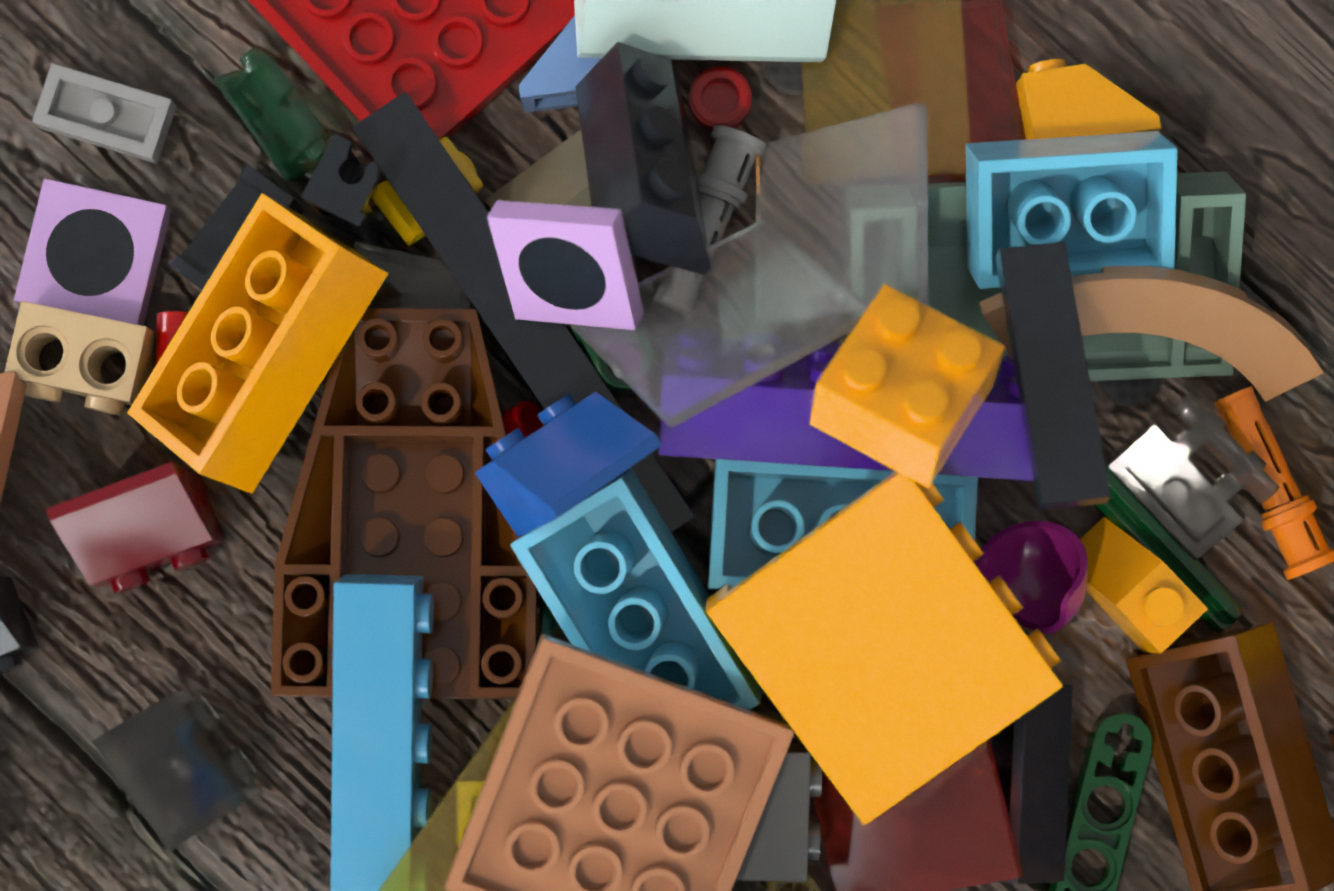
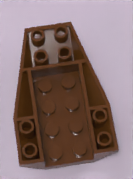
(398, 495)

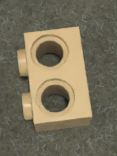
(85, 344)

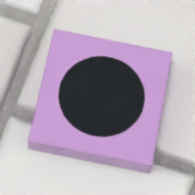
(93, 252)
(566, 264)

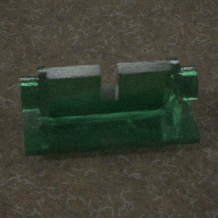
(283, 130)

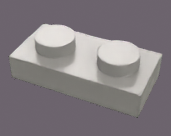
(104, 113)

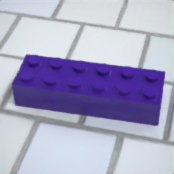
(773, 426)

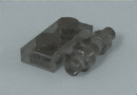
(1177, 488)

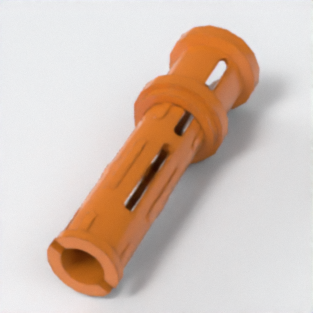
(1287, 511)

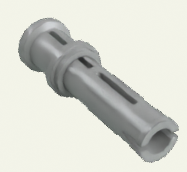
(725, 177)

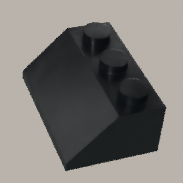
(643, 156)
(1034, 780)

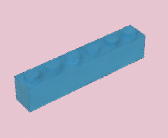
(378, 725)

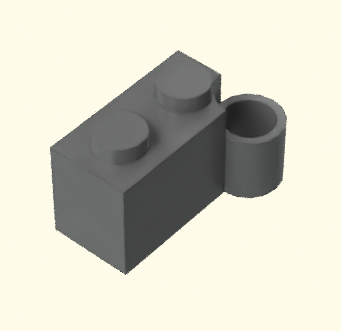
(784, 833)

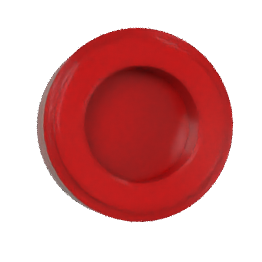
(720, 98)

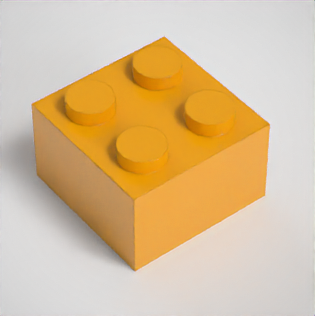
(905, 385)

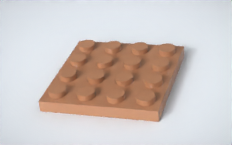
(617, 783)

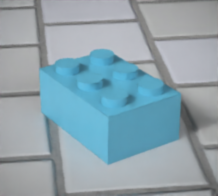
(1094, 192)

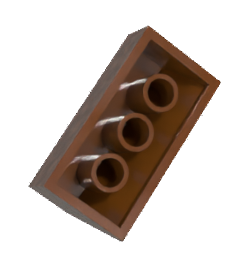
(1236, 763)

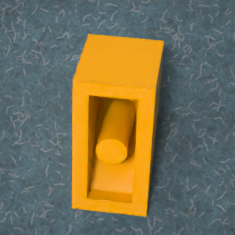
(1077, 102)
(1137, 588)

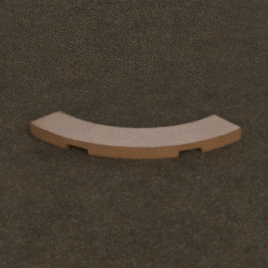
(1188, 310)

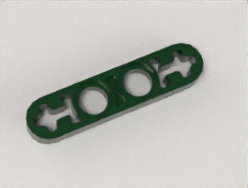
(1112, 836)

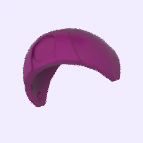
(1042, 569)

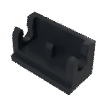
(341, 193)
(215, 237)

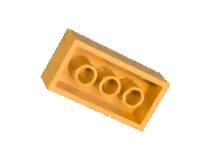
(256, 345)

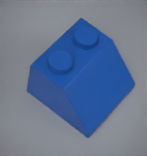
(563, 460)

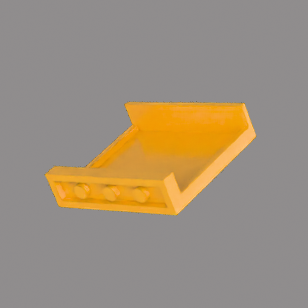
(886, 644)

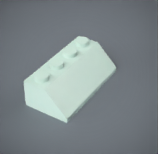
(707, 28)

